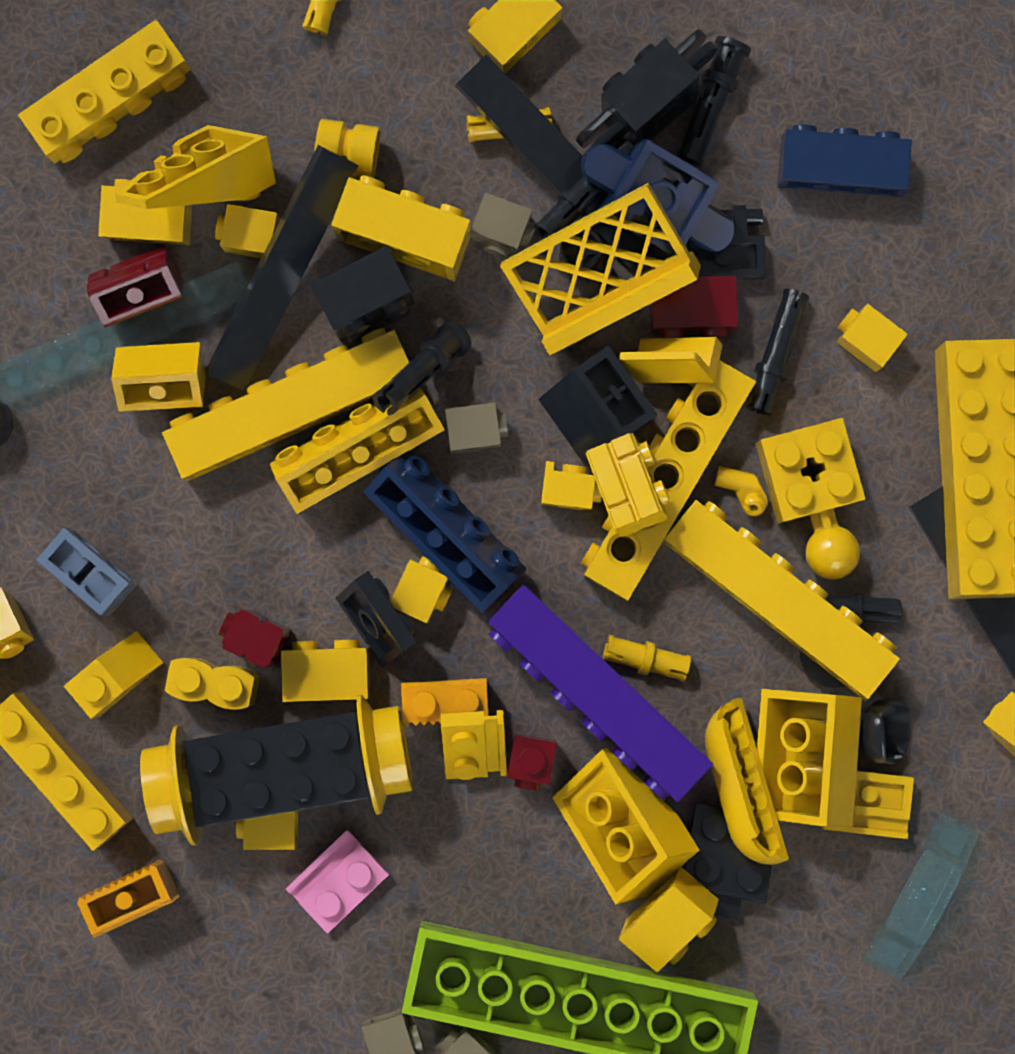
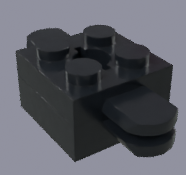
(650, 93)

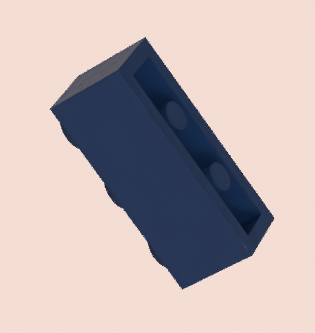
(844, 161)

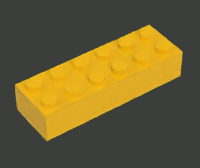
(978, 465)

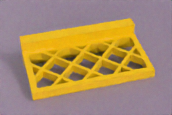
(621, 299)

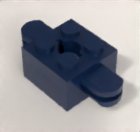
(677, 185)

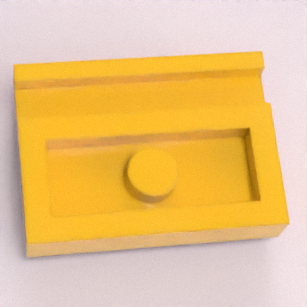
(473, 744)
(881, 805)

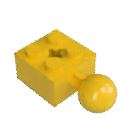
(831, 549)

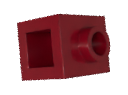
(531, 761)

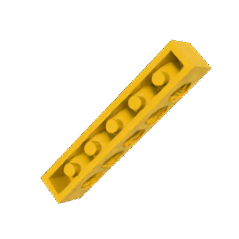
(730, 392)

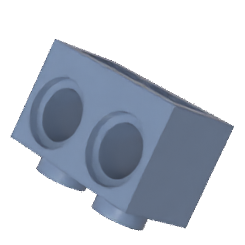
(86, 572)

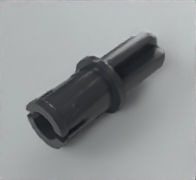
(869, 608)

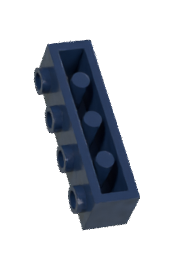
(445, 530)

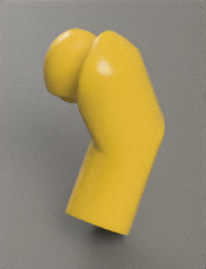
(747, 488)

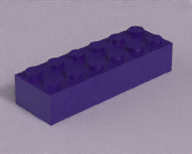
(600, 693)

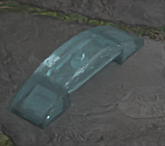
(923, 897)

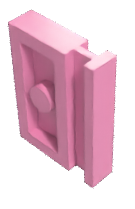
(337, 881)

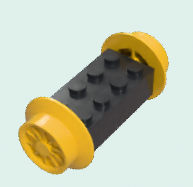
(275, 770)

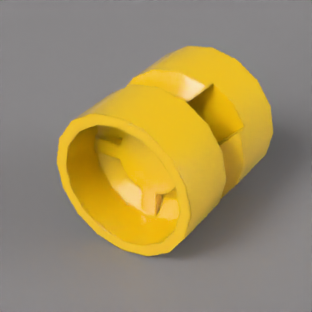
(355, 144)

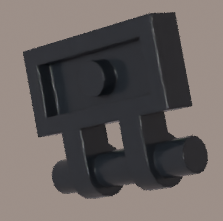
(743, 255)

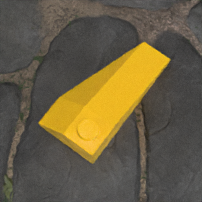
(205, 168)

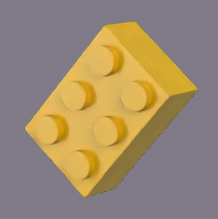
(412, 230)
(810, 755)

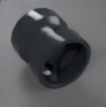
(568, 251)

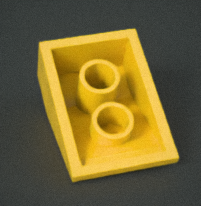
(624, 828)

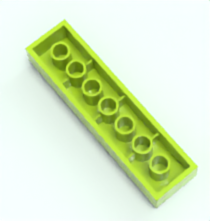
(571, 998)

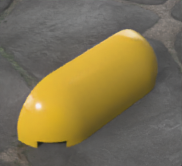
(743, 785)

